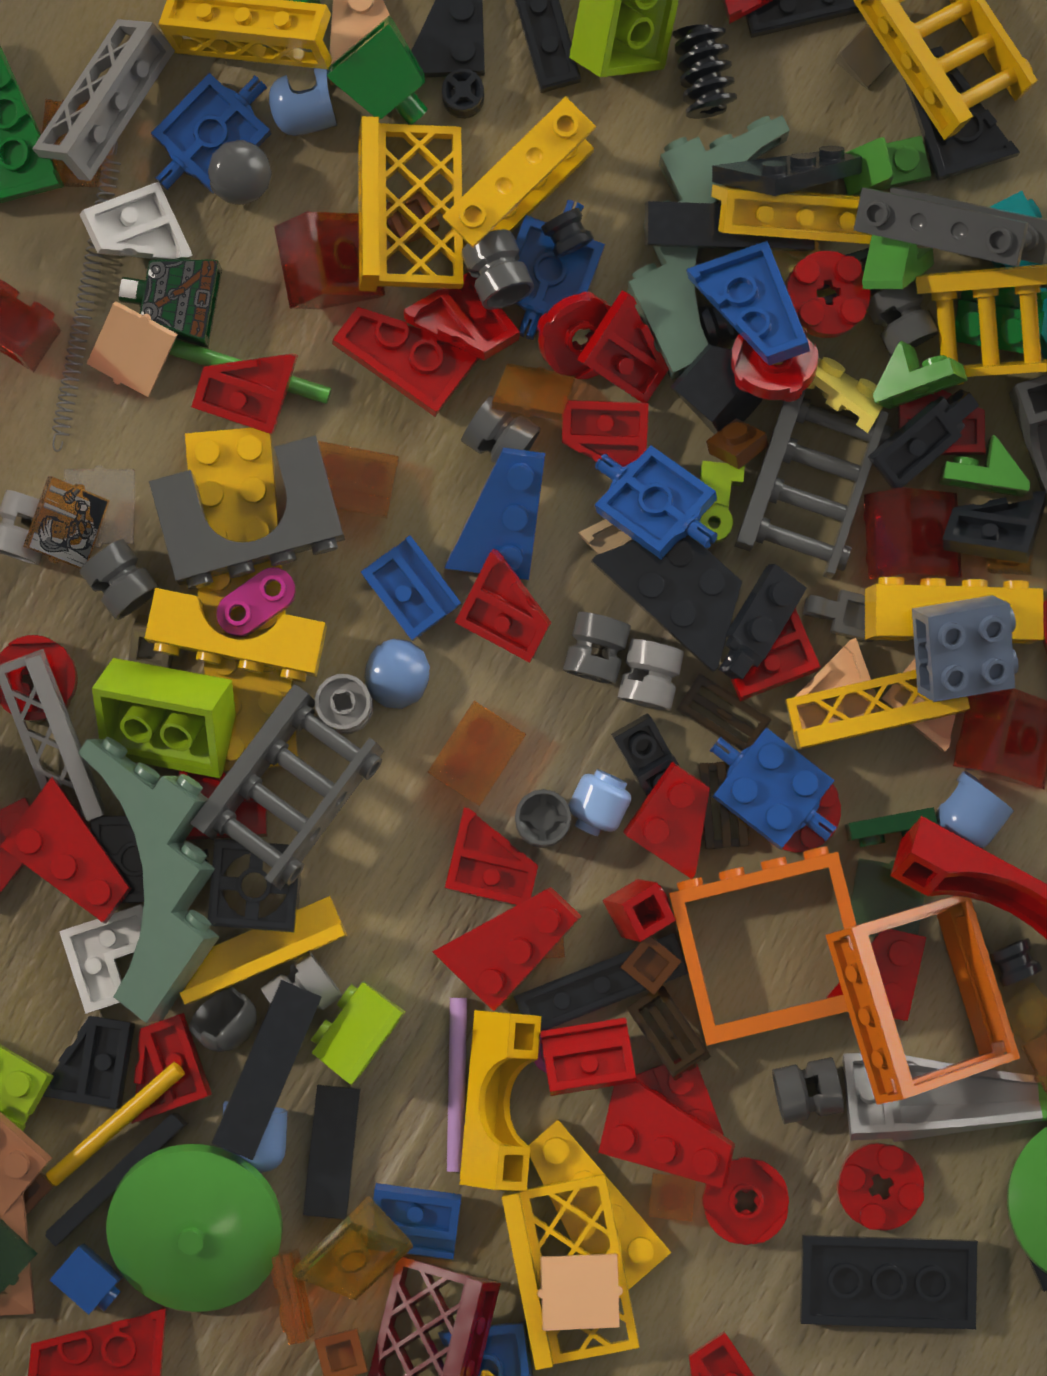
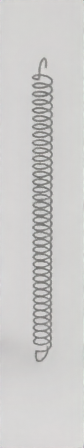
(82, 308)

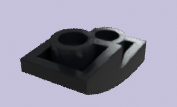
(644, 751)

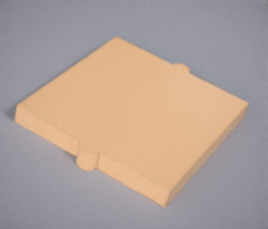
(131, 348)
(579, 1292)

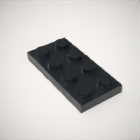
(888, 1282)

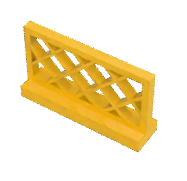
(373, 197)
(527, 1253)

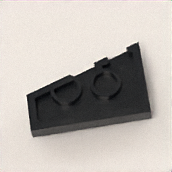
(973, 147)
(788, 173)

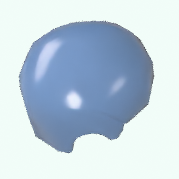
(397, 673)

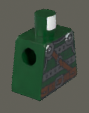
(177, 296)

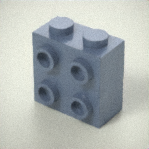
(964, 648)

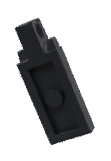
(923, 438)
(760, 620)

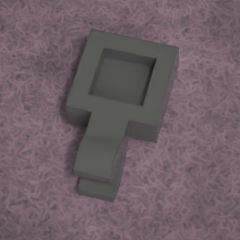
(846, 613)

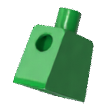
(381, 74)

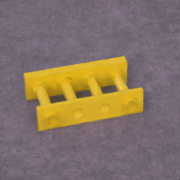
(927, 73)
(524, 175)
(985, 285)

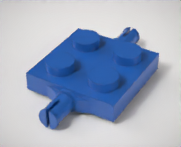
(204, 123)
(552, 276)
(655, 501)
(773, 788)

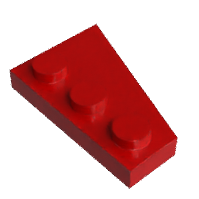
(405, 357)
(65, 853)
(509, 946)
(661, 1136)
(113, 1349)

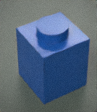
(87, 1280)

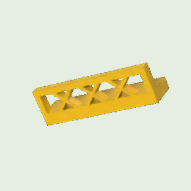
(247, 25)
(789, 215)
(867, 723)
(263, 950)

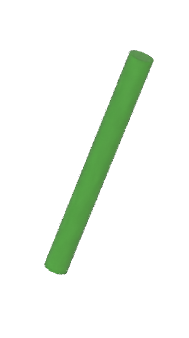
(208, 357)

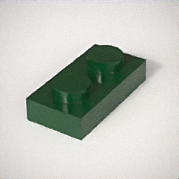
(872, 831)

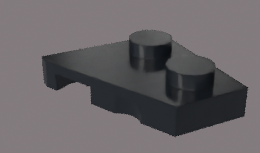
(95, 1064)

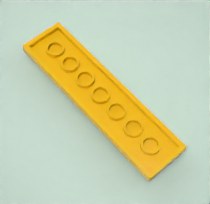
(240, 505)

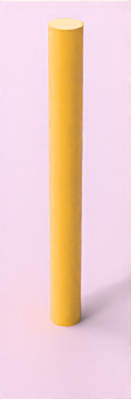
(115, 1123)

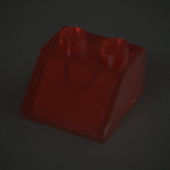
(321, 260)
(25, 329)
(907, 534)
(1005, 737)

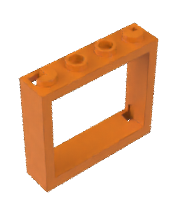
(736, 880)
(873, 1016)

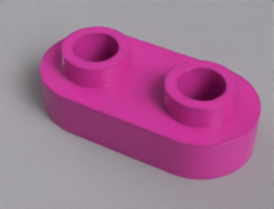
(258, 605)

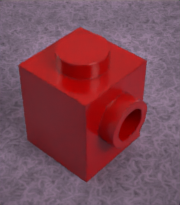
(639, 909)

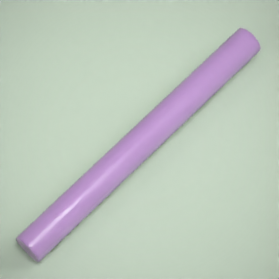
(456, 1082)

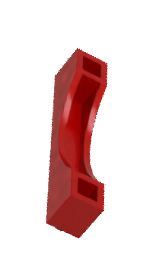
(947, 864)

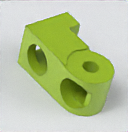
(720, 478)

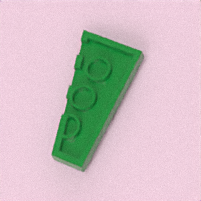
(20, 167)

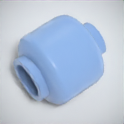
(599, 802)

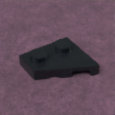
(451, 38)
(996, 528)

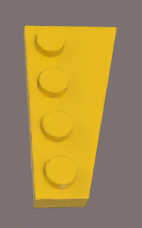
(563, 1159)

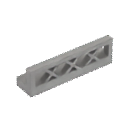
(112, 97)
(61, 727)

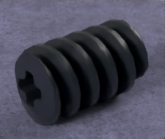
(703, 70)

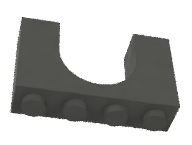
(201, 553)

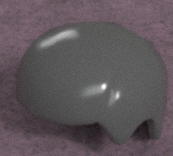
(239, 172)
(224, 1020)

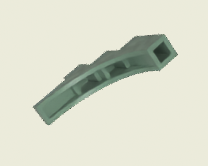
(665, 293)
(174, 873)

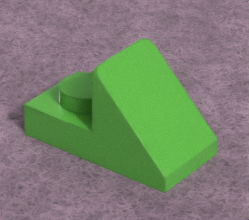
(889, 165)
(894, 263)
(907, 381)
(997, 476)

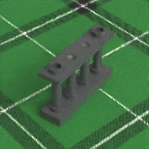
(952, 226)
(771, 488)
(245, 782)

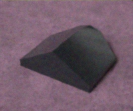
(711, 389)

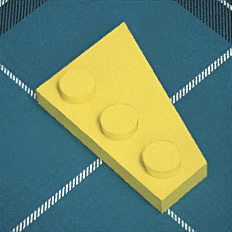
(846, 392)

